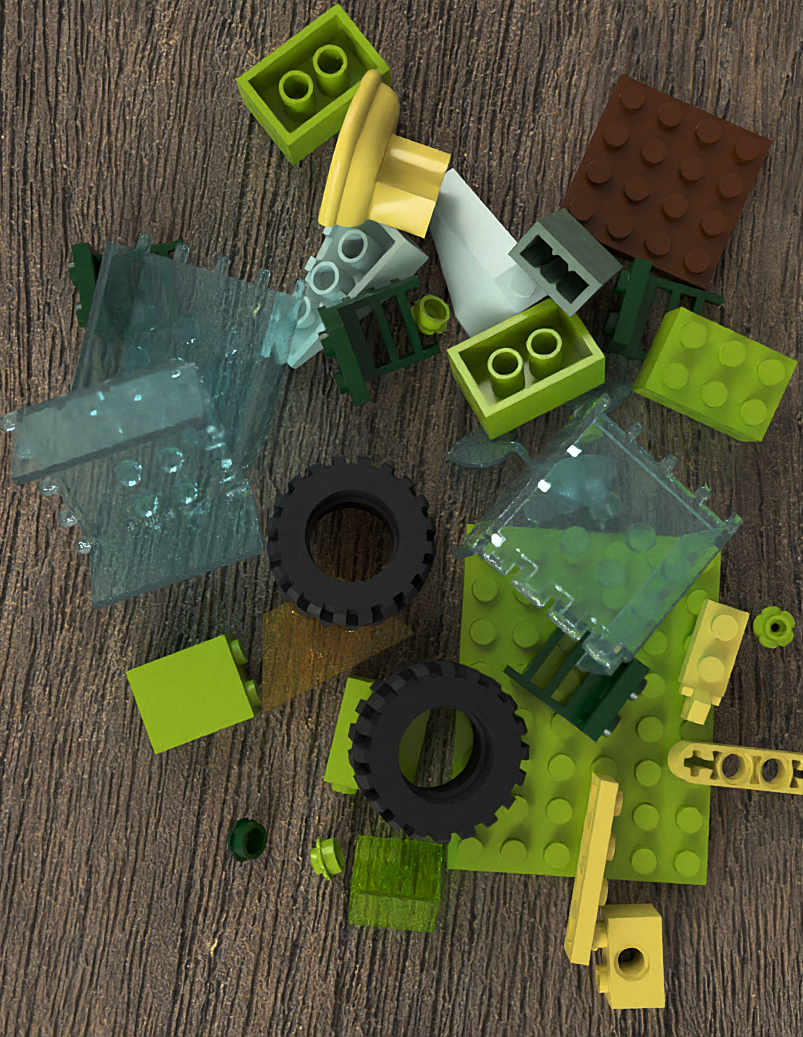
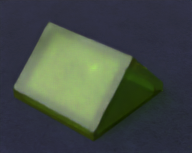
(395, 884)

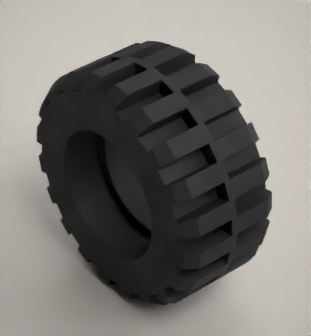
(361, 488)
(482, 783)

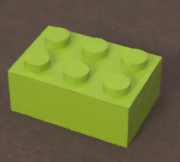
(310, 82)
(526, 366)
(714, 375)

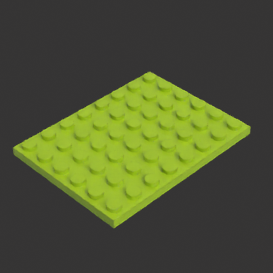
(662, 817)

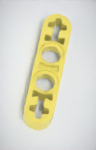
(749, 771)

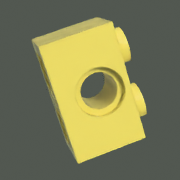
(642, 979)

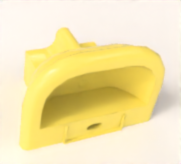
(378, 172)

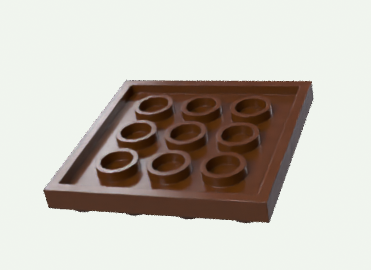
(664, 182)

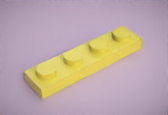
(589, 885)

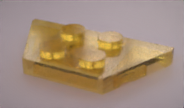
(304, 653)

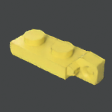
(710, 658)

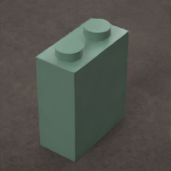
(565, 260)

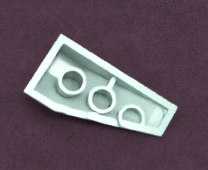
(475, 260)
(345, 267)

